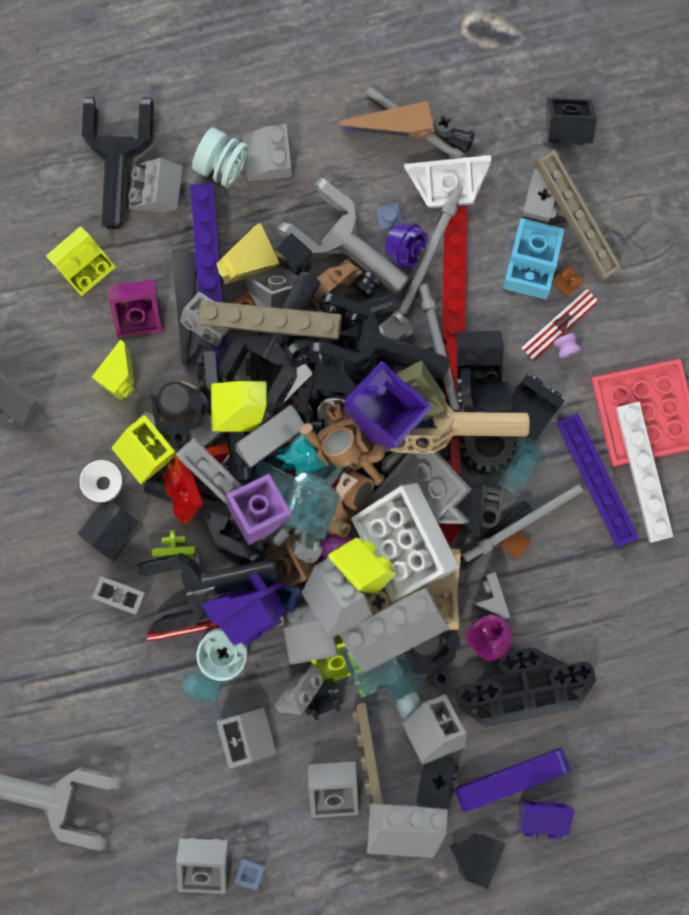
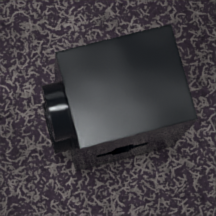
(294, 255)
(440, 795)

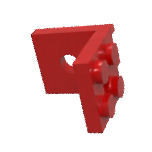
(182, 487)

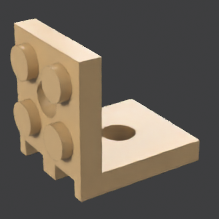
(445, 594)

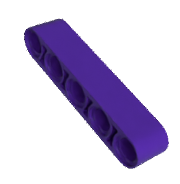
(512, 779)

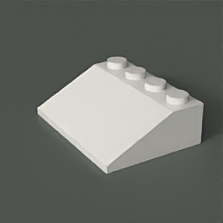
(408, 537)

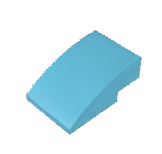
(533, 258)

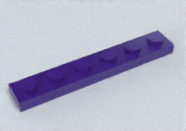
(597, 480)

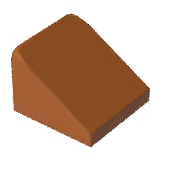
(515, 545)

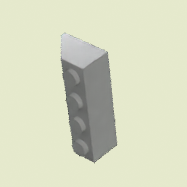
(394, 629)

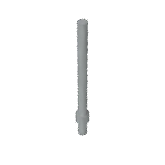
(434, 139)
(449, 210)
(429, 308)
(485, 545)

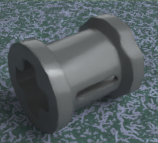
(447, 120)

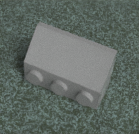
(334, 599)
(406, 830)

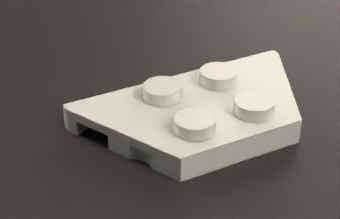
(438, 179)

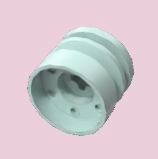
(220, 157)
(216, 666)

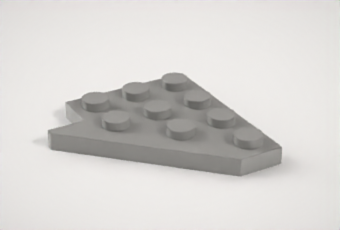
(437, 481)

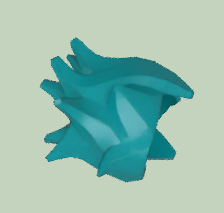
(300, 456)

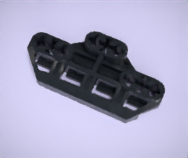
(527, 682)

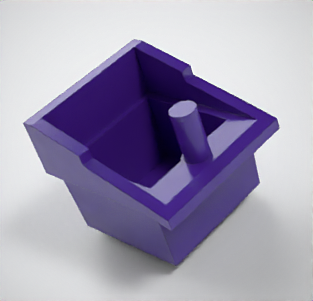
(386, 407)
(246, 613)

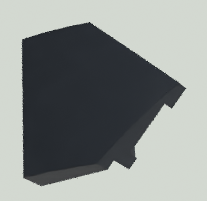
(478, 858)

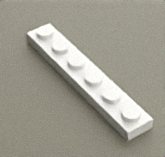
(644, 472)

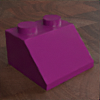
(135, 308)

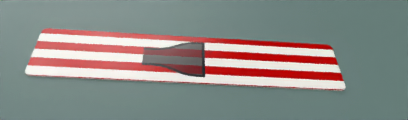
(560, 324)

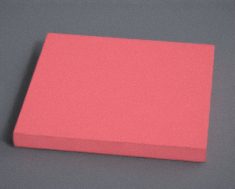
(663, 402)

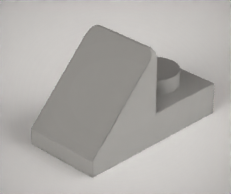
(496, 604)

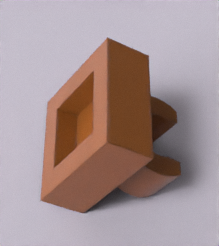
(567, 281)

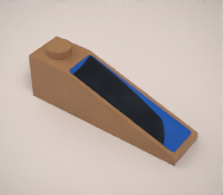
(405, 121)

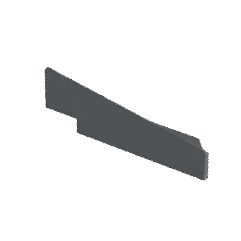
(185, 290)

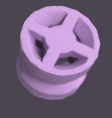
(567, 345)

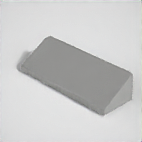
(269, 436)

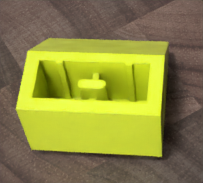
(80, 261)
(143, 449)

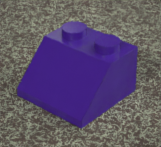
(545, 818)

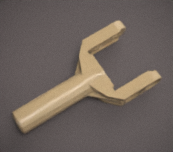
(464, 424)

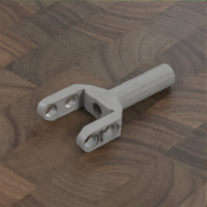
(344, 240)
(57, 800)

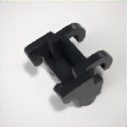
(325, 699)

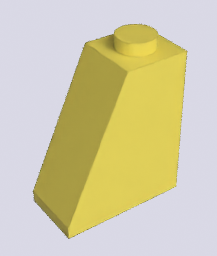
(248, 257)

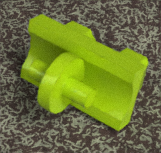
(174, 549)

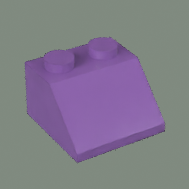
(258, 508)

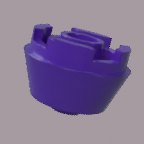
(405, 244)

